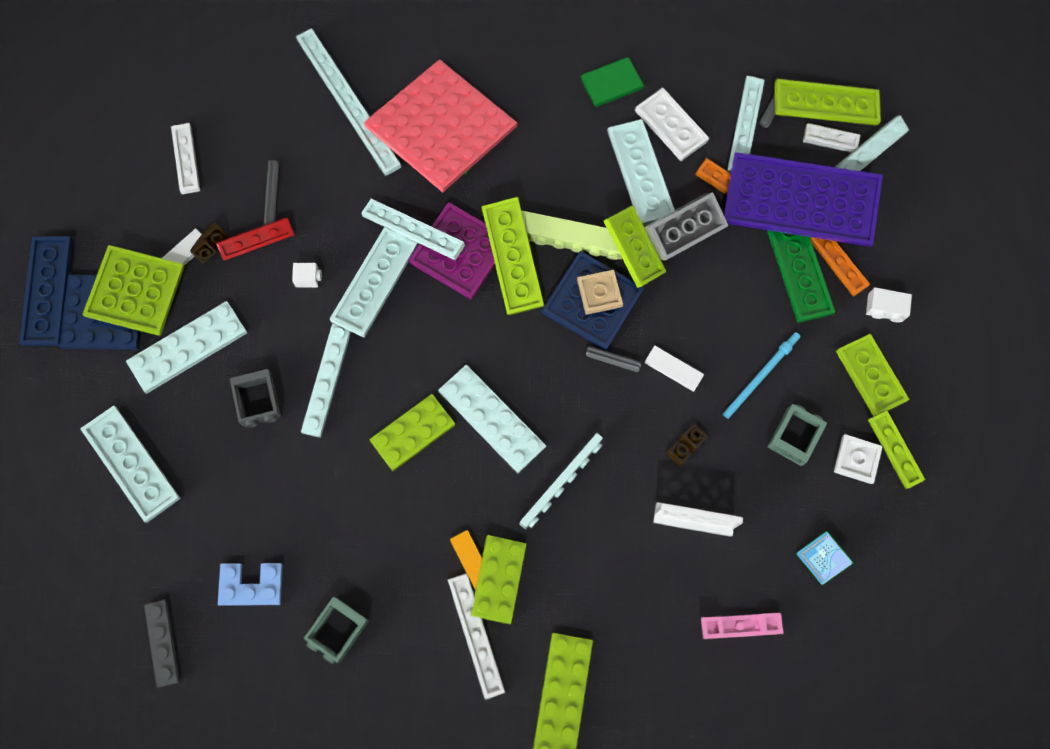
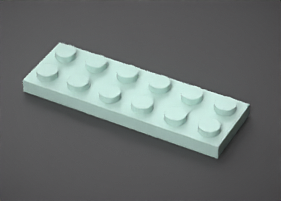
(640, 171)
(373, 282)
(186, 347)
(492, 419)
(130, 464)

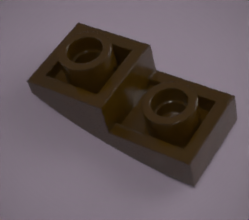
(205, 245)
(687, 444)

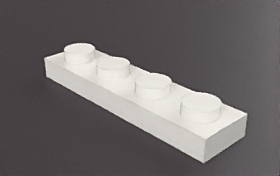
(185, 158)

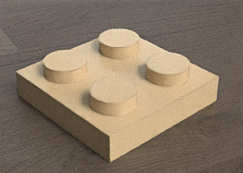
(599, 292)

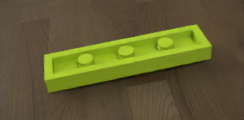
(896, 449)

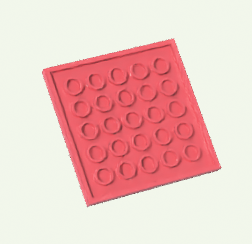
(440, 125)

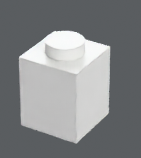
(306, 275)

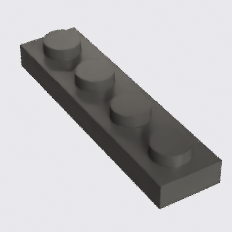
(162, 643)

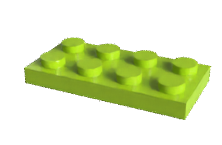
(635, 246)
(872, 375)
(412, 432)
(498, 579)

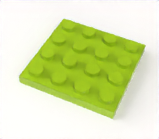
(133, 290)

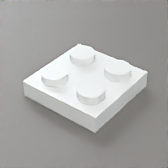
(858, 459)

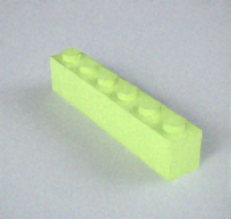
(570, 235)

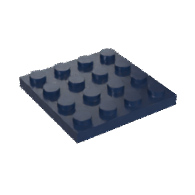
(568, 310)
(88, 333)

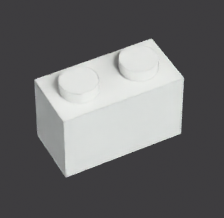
(888, 305)

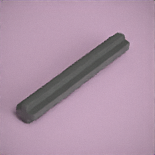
(271, 192)

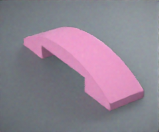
(741, 625)

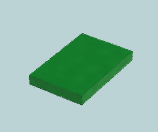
(612, 82)

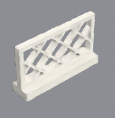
(696, 519)

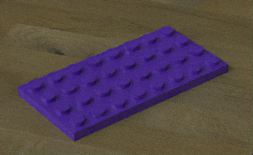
(803, 199)

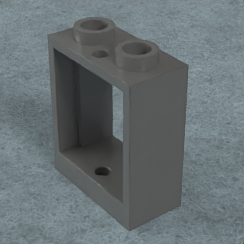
(250, 380)

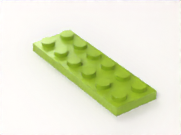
(827, 102)
(512, 256)
(563, 693)

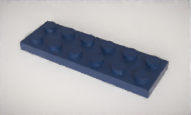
(45, 291)

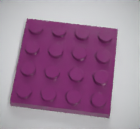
(474, 261)

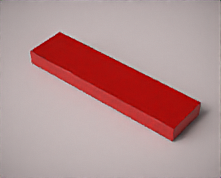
(255, 238)

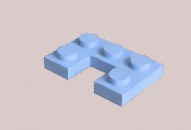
(235, 593)

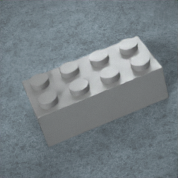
(686, 226)

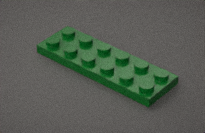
(801, 276)

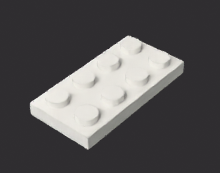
(672, 124)

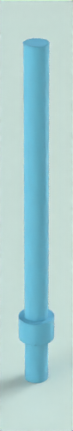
(784, 349)

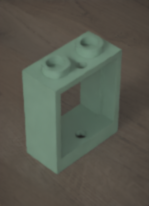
(788, 450)
(314, 644)

